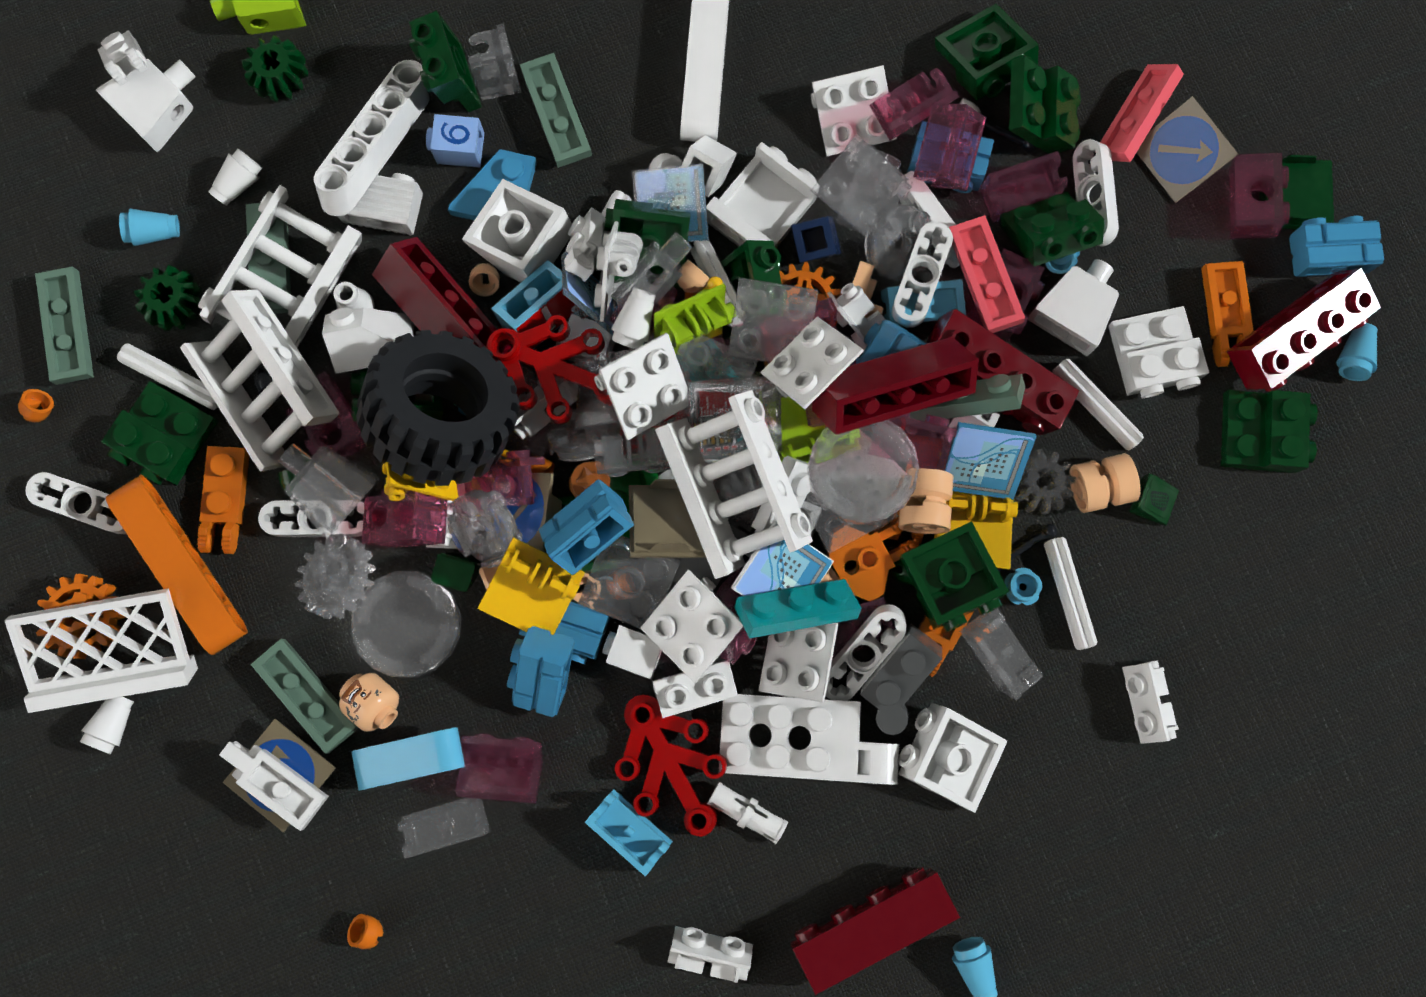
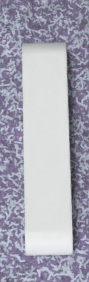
(704, 69)
(371, 139)

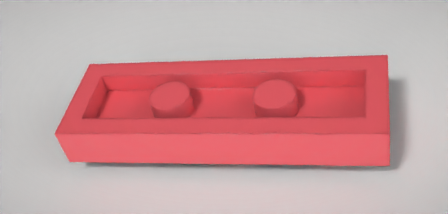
(1141, 110)
(986, 275)

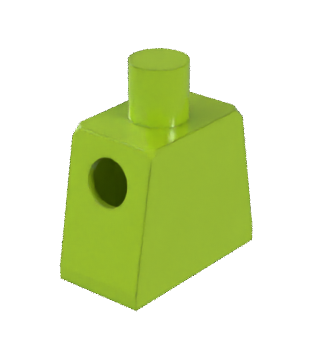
(261, 15)

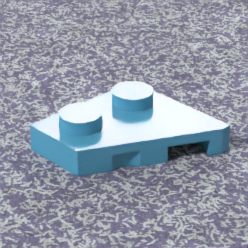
(503, 165)

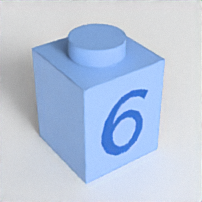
(456, 140)

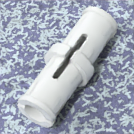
(747, 813)

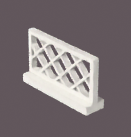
(107, 682)

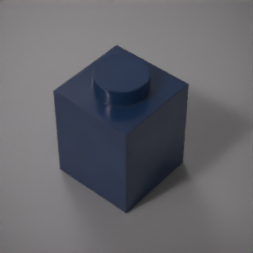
(816, 239)

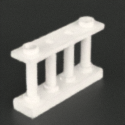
(320, 277)
(282, 361)
(700, 496)

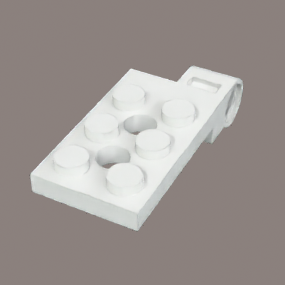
(833, 748)

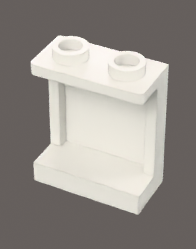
(763, 199)

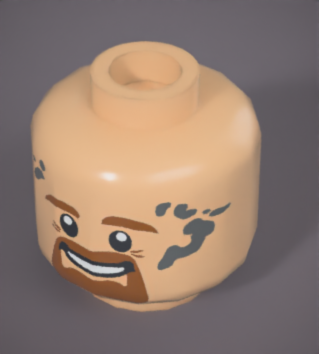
(369, 702)

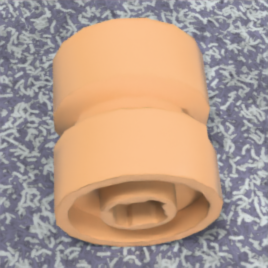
(1110, 482)
(927, 507)

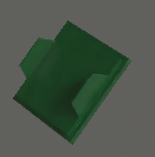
(1307, 190)

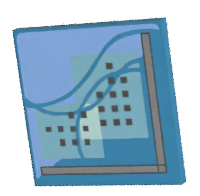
(988, 460)

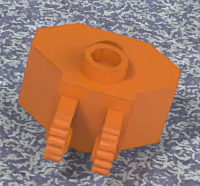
(872, 561)

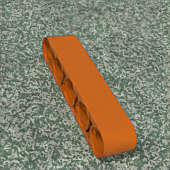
(176, 564)

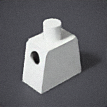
(151, 101)
(1078, 307)

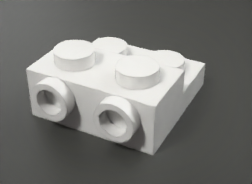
(1157, 352)
(951, 756)

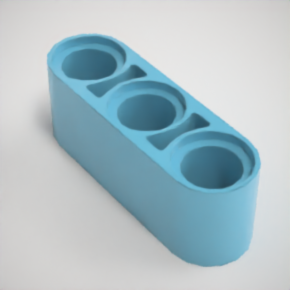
(408, 758)

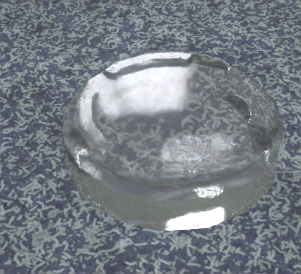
(863, 472)
(406, 624)

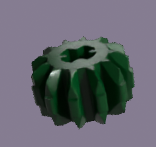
(275, 68)
(161, 287)

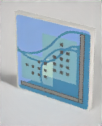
(778, 569)

